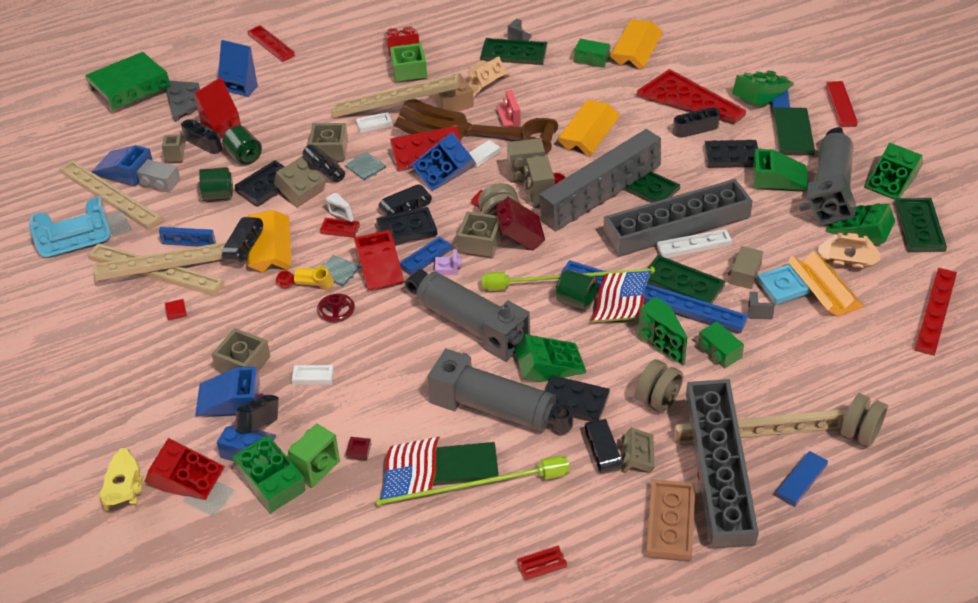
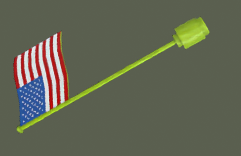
(618, 297)
(412, 471)

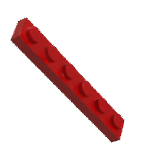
(936, 311)

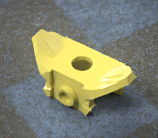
(123, 465)

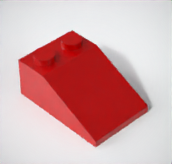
(216, 107)

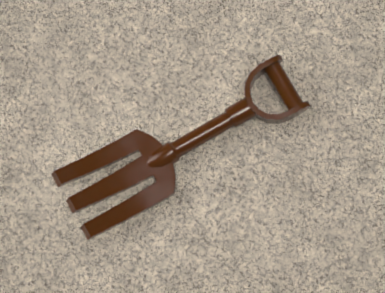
(435, 118)

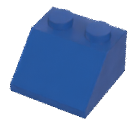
(232, 441)

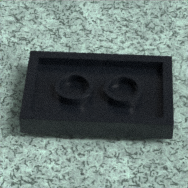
(730, 153)
(260, 185)
(408, 225)
(585, 399)

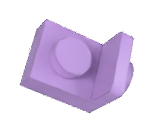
(448, 265)

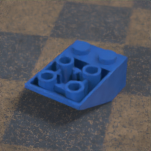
(237, 68)
(443, 162)
(123, 164)
(228, 391)

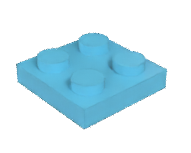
(783, 284)

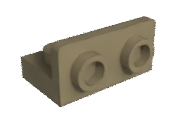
(637, 450)

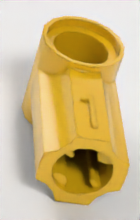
(317, 277)

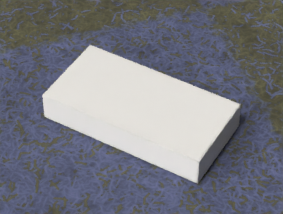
(374, 122)
(485, 152)
(312, 375)

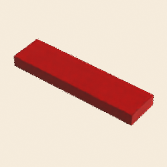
(271, 43)
(841, 104)

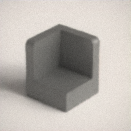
(516, 32)
(759, 310)

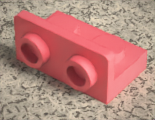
(510, 110)

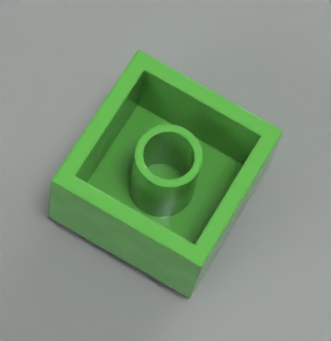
(408, 62)
(315, 454)

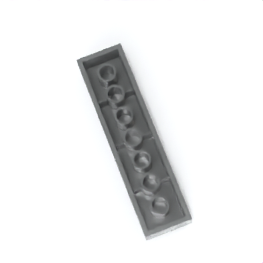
(600, 179)
(677, 216)
(721, 464)

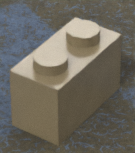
(745, 267)

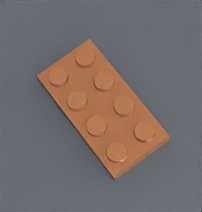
(671, 520)

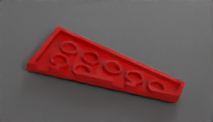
(683, 93)

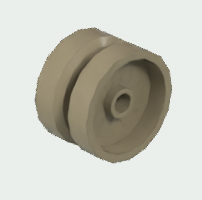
(494, 195)
(659, 385)
(864, 419)

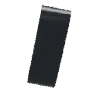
(696, 122)
(202, 136)
(323, 163)
(405, 200)
(242, 239)
(256, 413)
(603, 446)

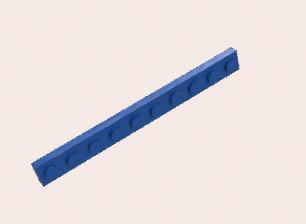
(680, 303)

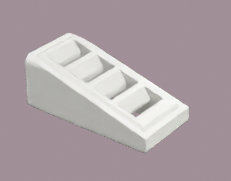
(339, 207)

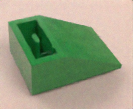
(760, 86)
(778, 171)
(895, 171)
(869, 220)
(662, 329)
(546, 357)
(270, 473)

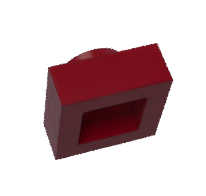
(358, 448)

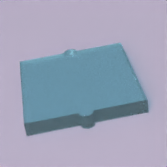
(365, 166)
(118, 224)
(341, 269)
(214, 502)

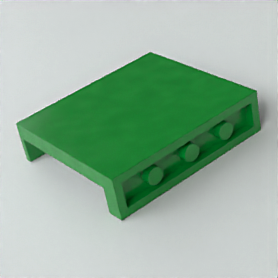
(128, 80)

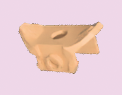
(485, 73)
(834, 248)

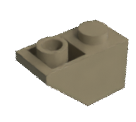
(173, 147)

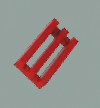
(339, 227)
(540, 560)

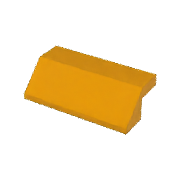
(636, 43)
(589, 126)
(273, 243)
(826, 284)

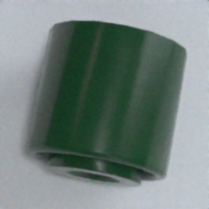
(242, 145)
(215, 183)
(576, 289)

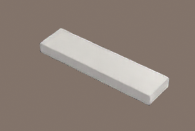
(694, 243)

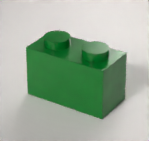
(592, 53)
(720, 344)

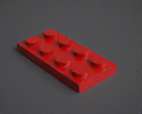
(411, 147)

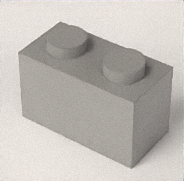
(158, 175)

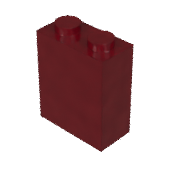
(520, 223)

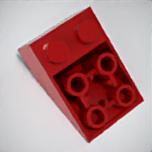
(401, 37)
(378, 260)
(183, 471)

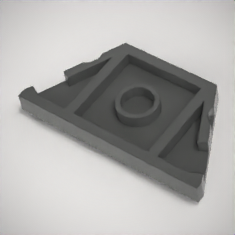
(182, 98)

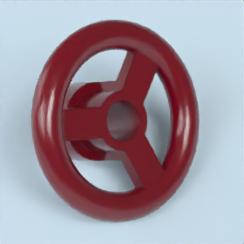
(335, 304)

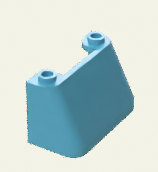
(70, 233)

